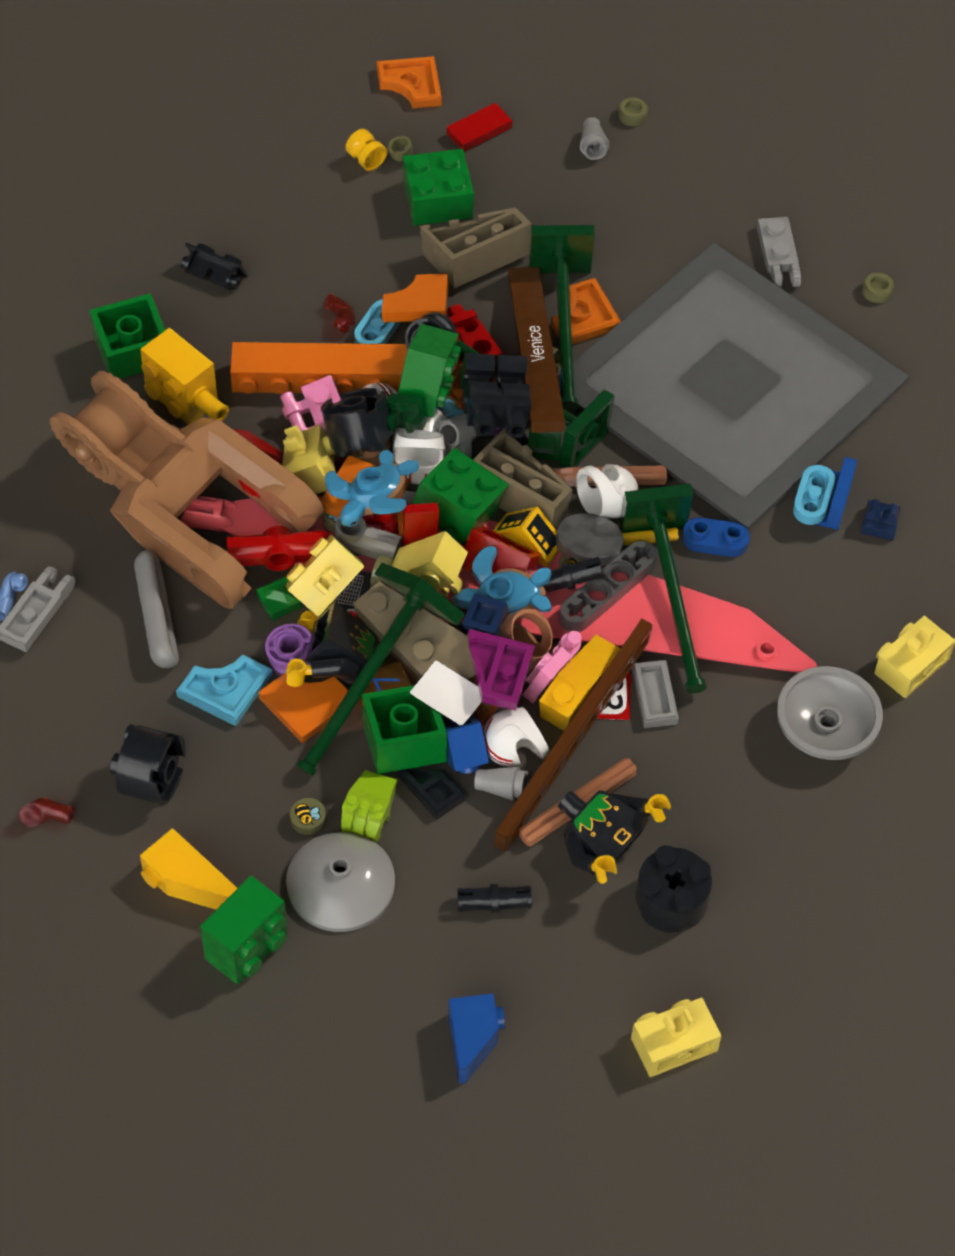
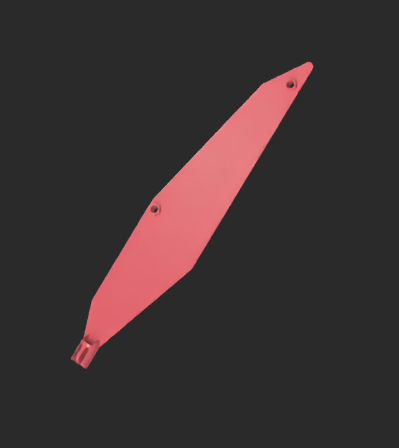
(717, 627)

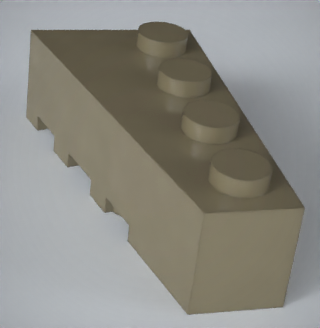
(422, 641)

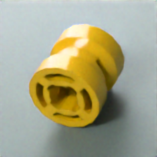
(363, 147)

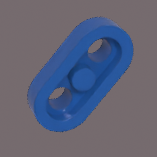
(716, 537)

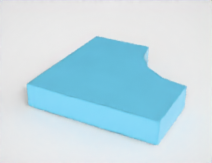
(225, 690)

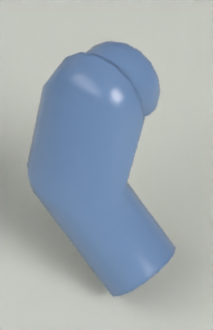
(10, 586)

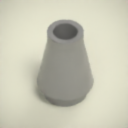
(593, 141)
(503, 782)

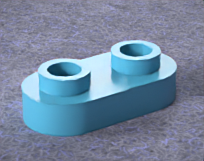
(372, 329)
(814, 497)

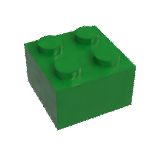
(438, 187)
(123, 330)
(430, 367)
(464, 493)
(402, 730)
(244, 930)

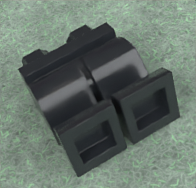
(496, 403)

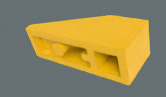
(576, 682)
(184, 872)

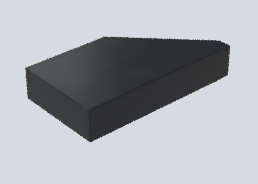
(433, 790)

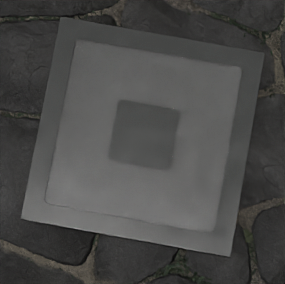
(733, 384)

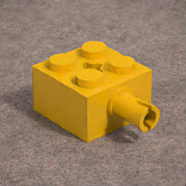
(181, 378)

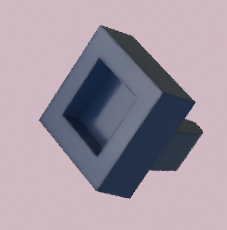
(880, 519)
(485, 614)

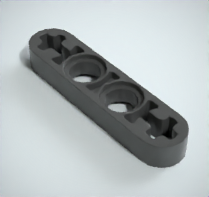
(611, 588)

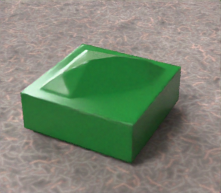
(277, 599)

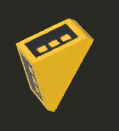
(532, 530)

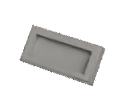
(655, 694)

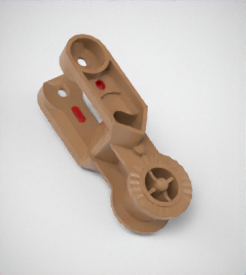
(167, 469)

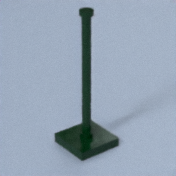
(563, 251)
(582, 432)
(656, 511)
(417, 596)

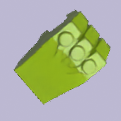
(368, 805)

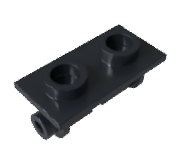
(225, 269)

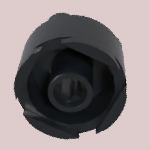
(357, 421)
(148, 764)
(673, 889)

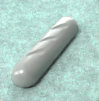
(156, 609)

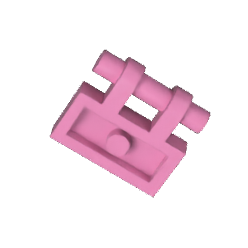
(315, 395)
(551, 665)

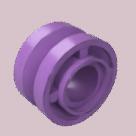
(284, 639)

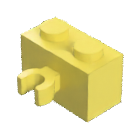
(309, 456)
(435, 561)
(323, 574)
(913, 656)
(675, 1036)

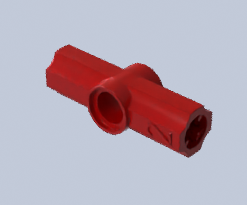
(275, 549)

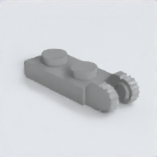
(779, 249)
(35, 609)

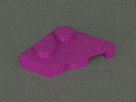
(499, 667)

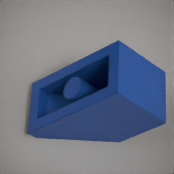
(465, 745)
(474, 1031)

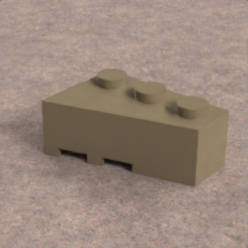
(478, 245)
(527, 479)

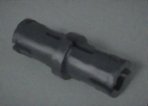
(574, 574)
(494, 898)

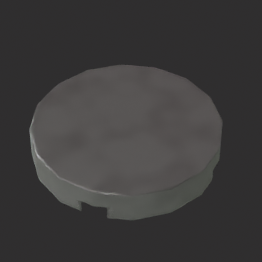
(589, 536)

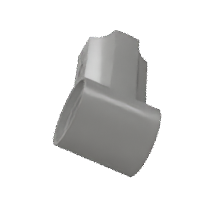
(457, 434)
(367, 540)

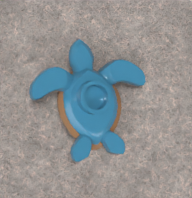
(372, 489)
(506, 585)

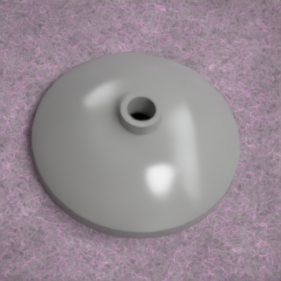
(833, 698)
(340, 899)

